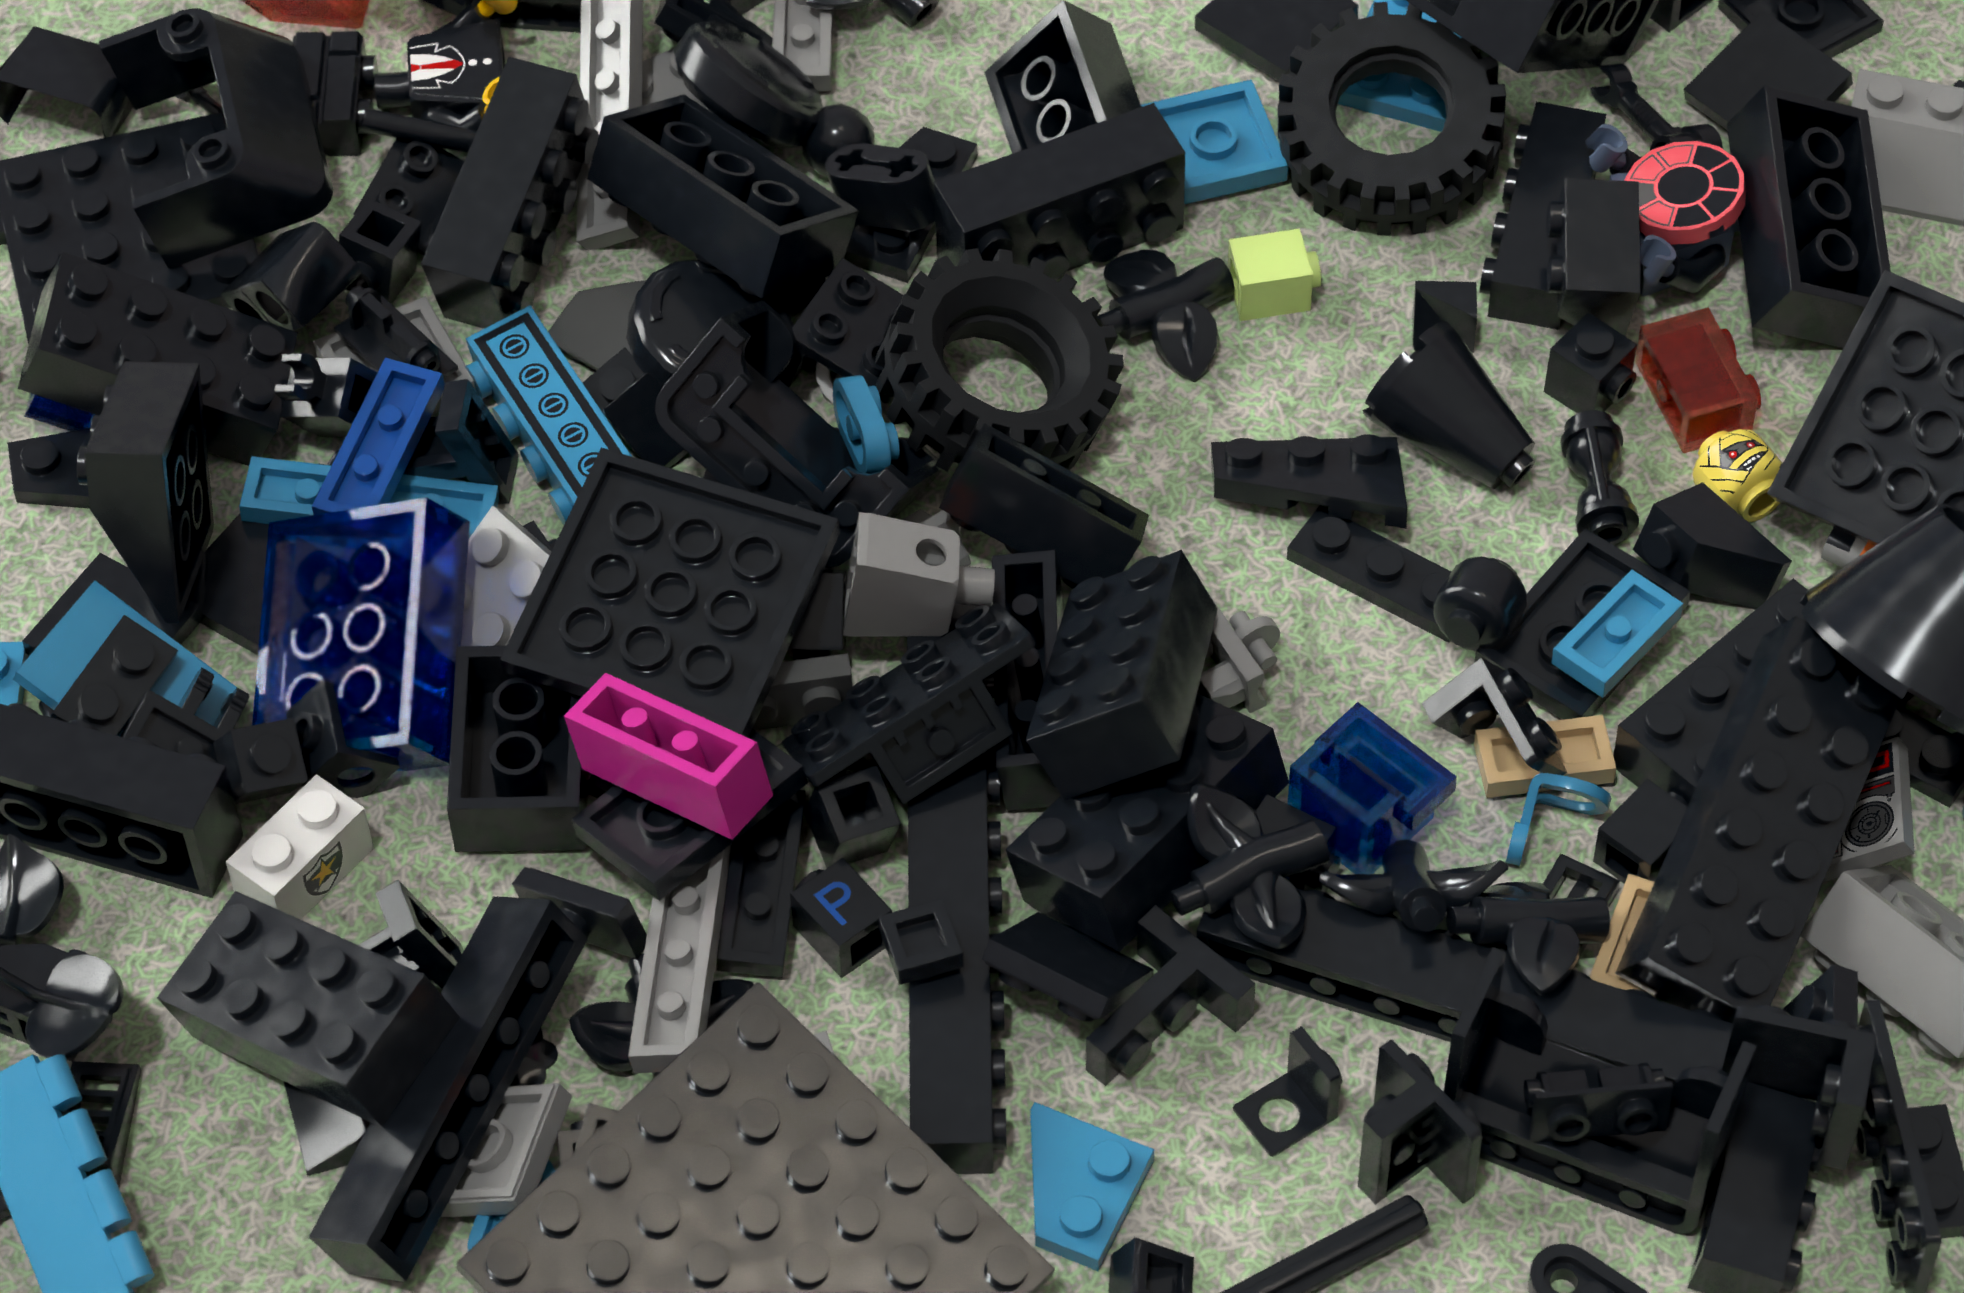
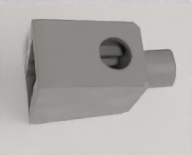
(908, 579)

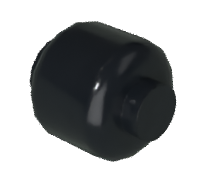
(1480, 603)

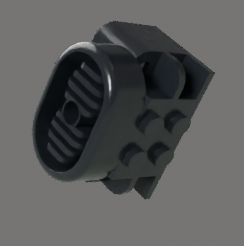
(1546, 32)

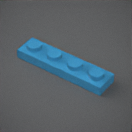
(288, 488)

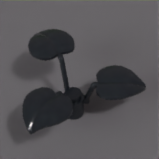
(81, 988)

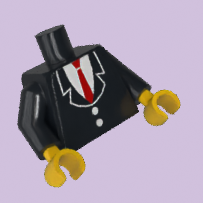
(451, 68)

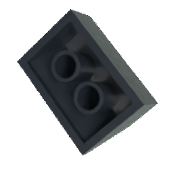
(1060, 78)

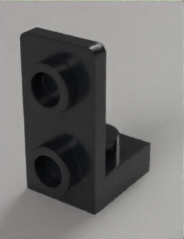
(1482, 693)

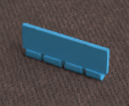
(52, 1201)

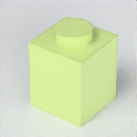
(1272, 274)

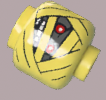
(1739, 471)

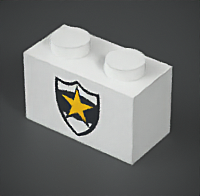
(302, 849)

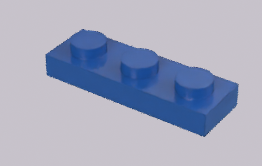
(381, 438)

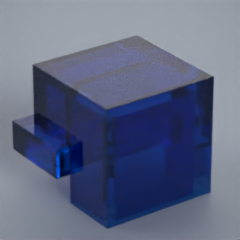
(1368, 787)

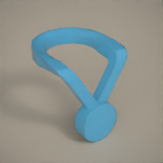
(1599, 805)

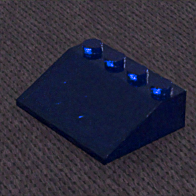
(377, 612)

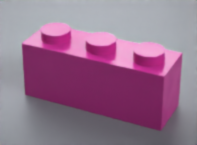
(669, 755)

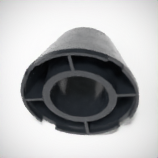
(1903, 612)

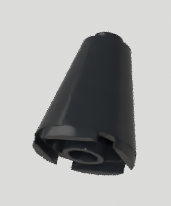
(1452, 410)

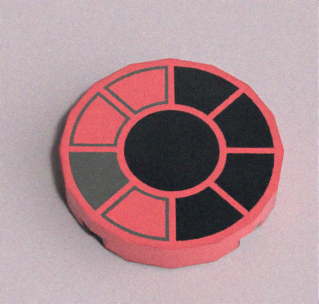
(1688, 191)

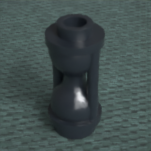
(1594, 453)

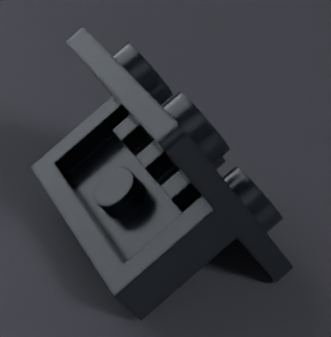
(1415, 1129)

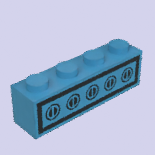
(541, 404)

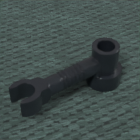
(1624, 95)

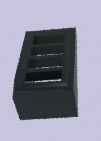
(119, 1119)

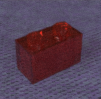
(1696, 377)

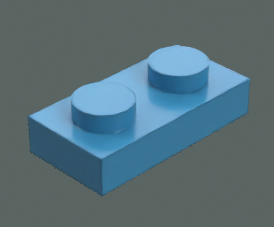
(1617, 633)

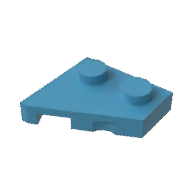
(1082, 1184)

